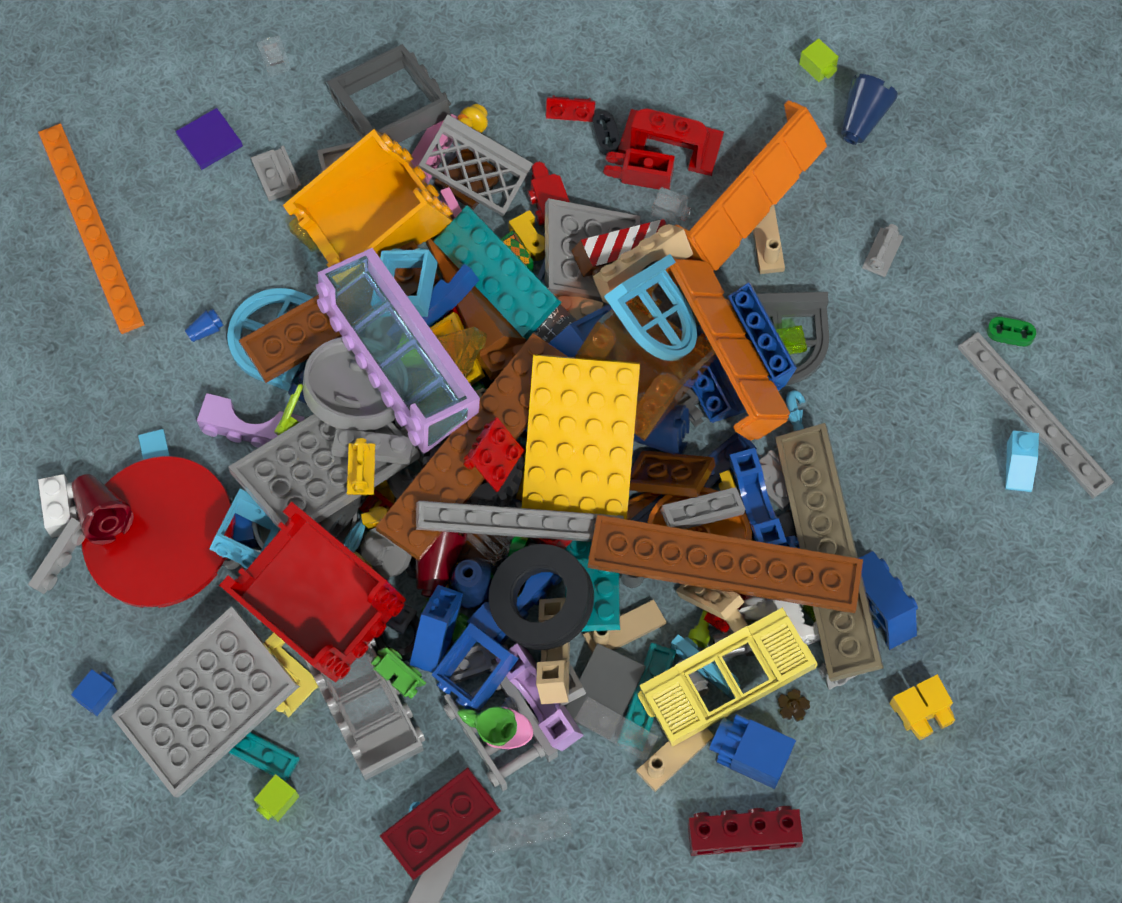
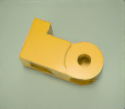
(531, 240)

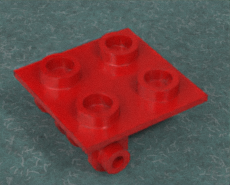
(494, 453)

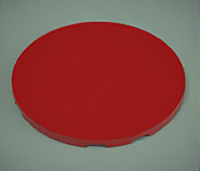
(168, 545)

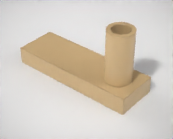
(768, 244)
(717, 602)
(632, 626)
(671, 759)

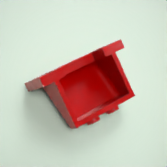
(675, 131)

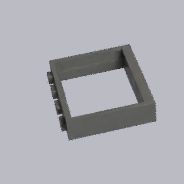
(378, 69)

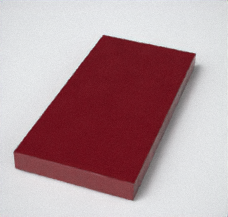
(440, 823)

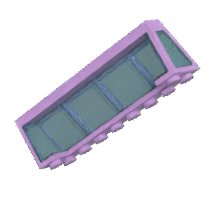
(396, 349)

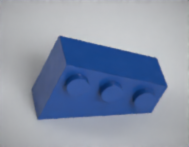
(888, 601)

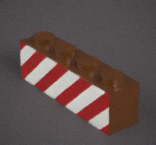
(604, 249)

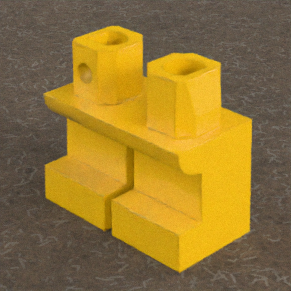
(923, 703)

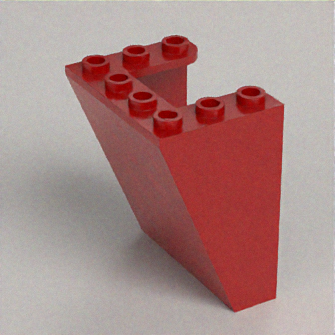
(316, 595)

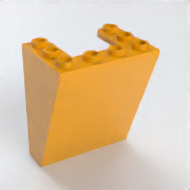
(369, 202)

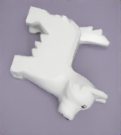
(757, 608)

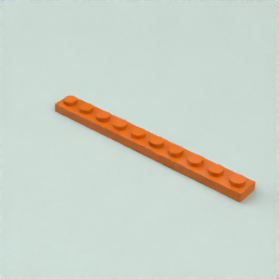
(91, 229)

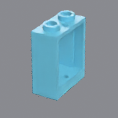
(415, 258)
(227, 547)

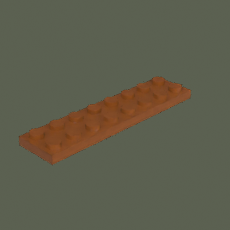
(305, 328)

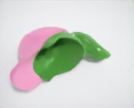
(499, 726)

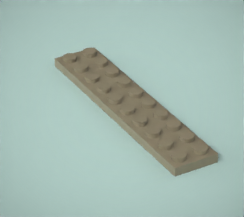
(824, 527)

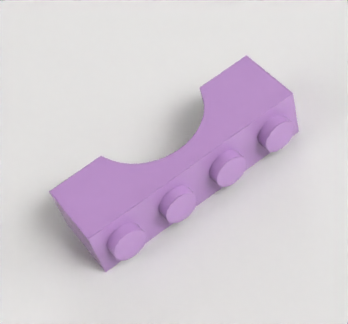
(219, 417)
(552, 718)

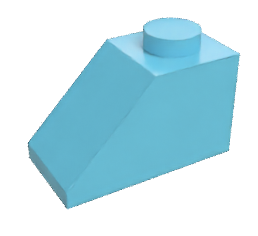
(1021, 460)

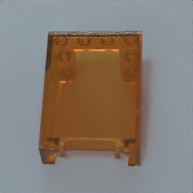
(660, 381)

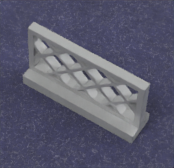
(489, 151)

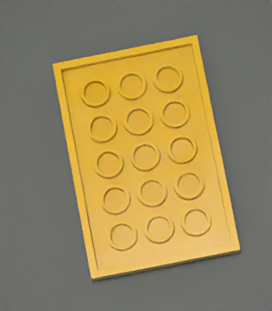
(580, 435)

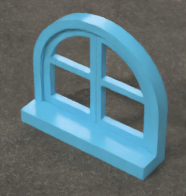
(637, 286)
(241, 320)

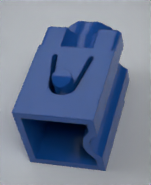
(752, 749)

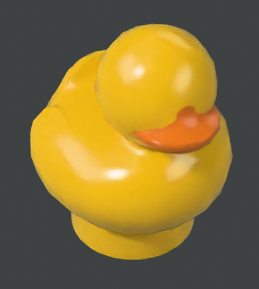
(474, 117)

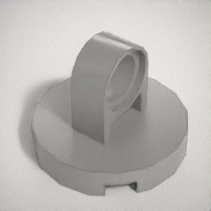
(384, 555)

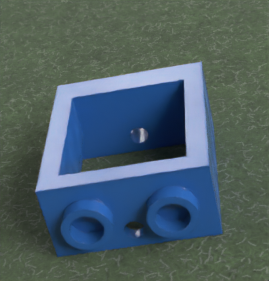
(436, 628)
(458, 653)

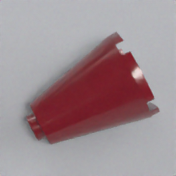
(100, 510)
(439, 562)

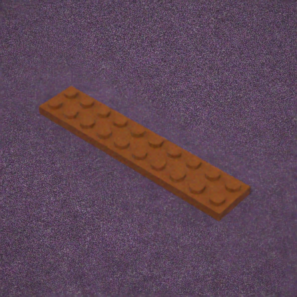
(445, 476)
(725, 563)

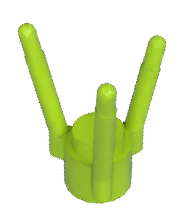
(287, 421)

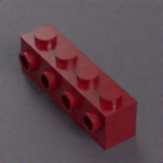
(745, 831)

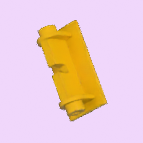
(361, 468)

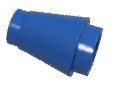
(204, 325)

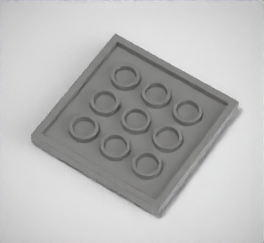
(564, 228)

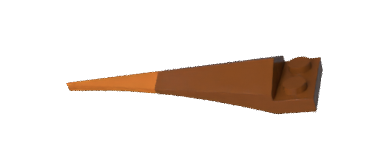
(477, 311)

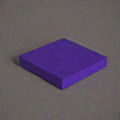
(209, 138)

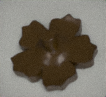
(793, 705)

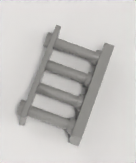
(516, 702)

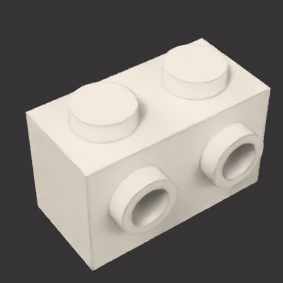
(57, 503)

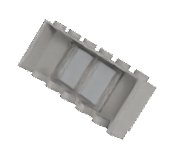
(370, 716)

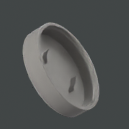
(342, 391)

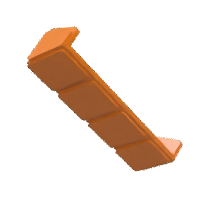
(757, 188)
(732, 348)

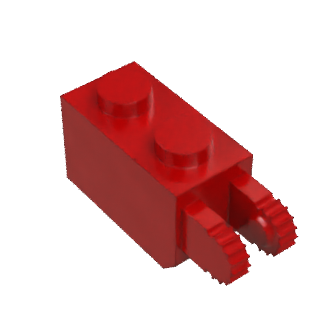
(641, 168)
(544, 187)

